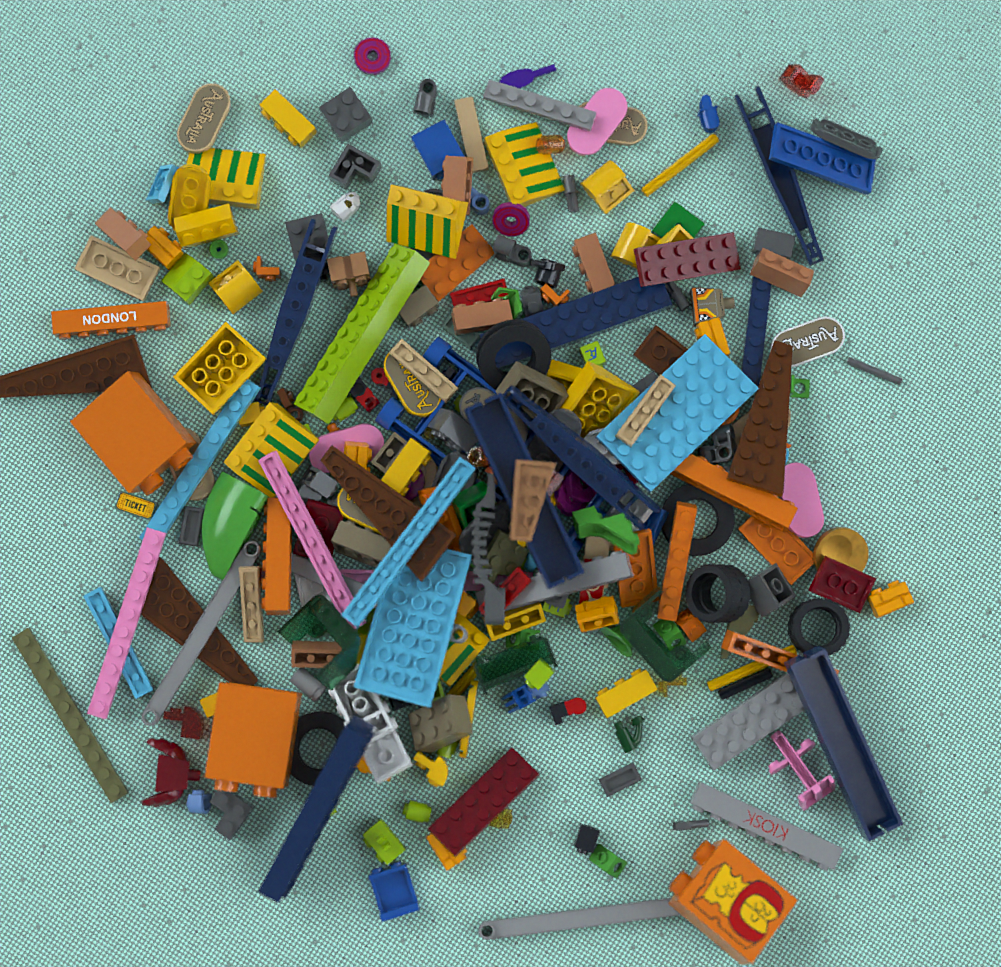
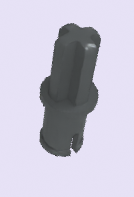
(571, 193)
(677, 295)

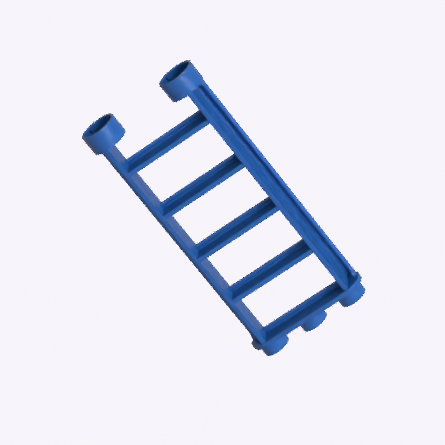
(393, 410)

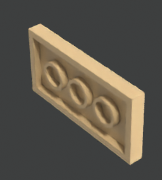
(117, 268)

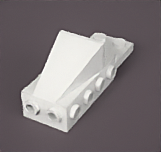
(385, 752)

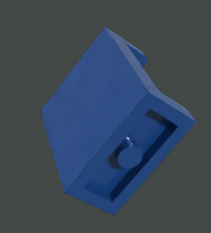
(434, 145)
(393, 891)

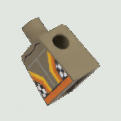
(708, 304)

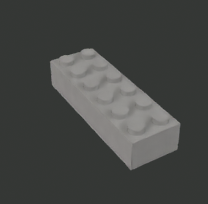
(748, 722)

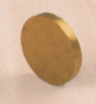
(842, 545)

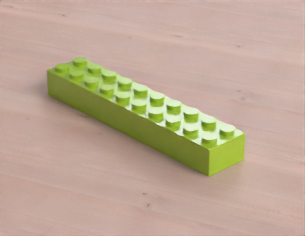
(361, 333)

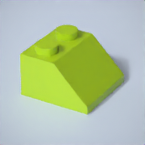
(187, 278)

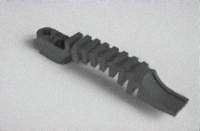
(493, 596)

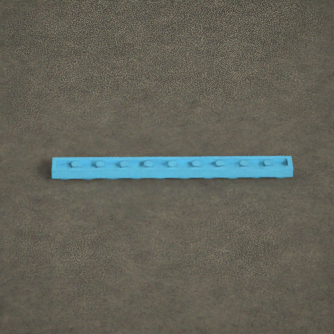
(203, 458)
(408, 542)

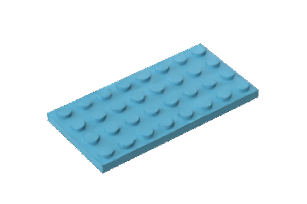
(704, 397)
(413, 631)

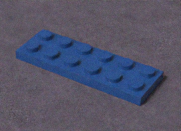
(821, 159)

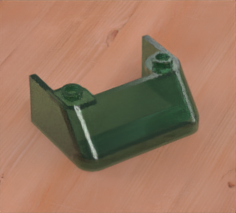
(315, 620)
(512, 662)
(665, 663)

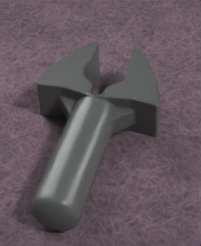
(688, 825)

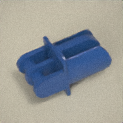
(708, 115)
(521, 697)

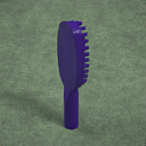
(523, 77)

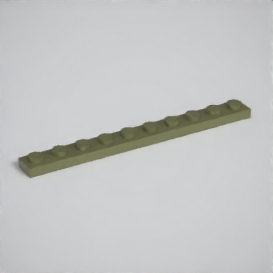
(70, 715)

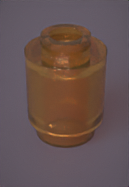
(550, 144)
(477, 458)

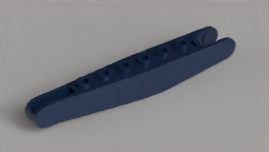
(781, 179)
(294, 311)
(581, 457)

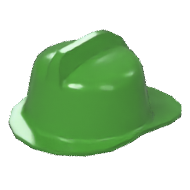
(618, 641)

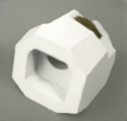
(346, 206)

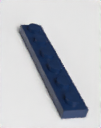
(756, 329)

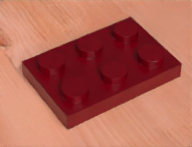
(326, 520)
(842, 584)

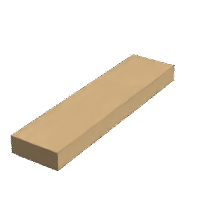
(471, 133)
(423, 370)
(645, 410)
(251, 604)

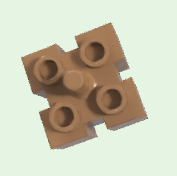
(349, 272)

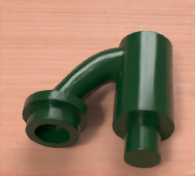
(624, 736)

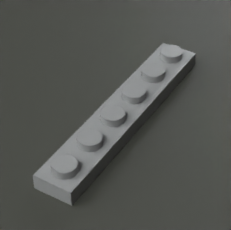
(539, 105)

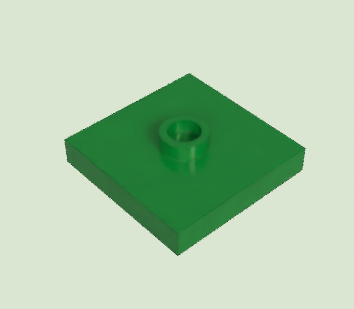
(678, 215)

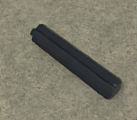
(745, 683)

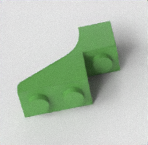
(614, 529)

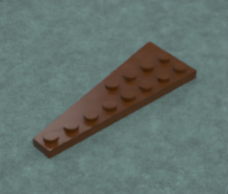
(78, 372)
(763, 444)
(387, 510)
(176, 614)

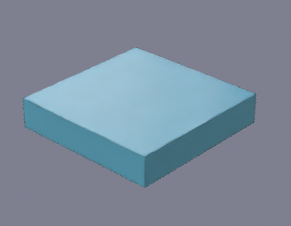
(161, 184)

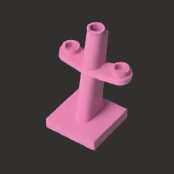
(815, 789)

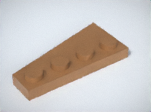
(529, 490)

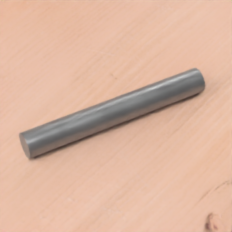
(873, 370)

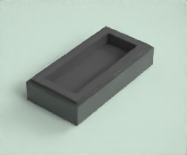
(191, 526)
(620, 779)

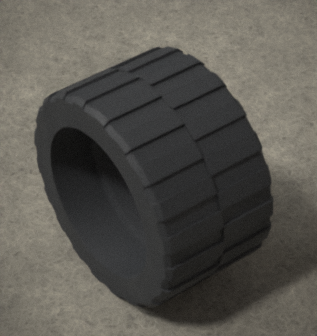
(699, 593)
(837, 612)

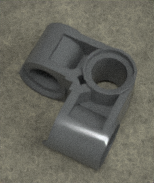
(424, 101)
(509, 251)
(723, 438)

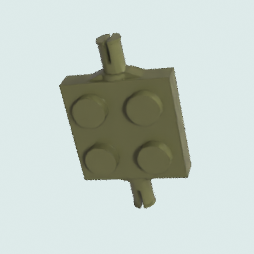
(504, 555)

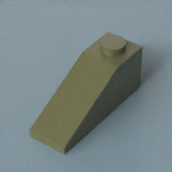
(741, 626)

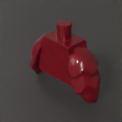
(171, 773)

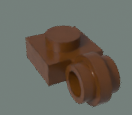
(288, 398)

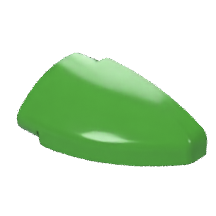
(229, 521)

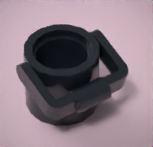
(547, 272)

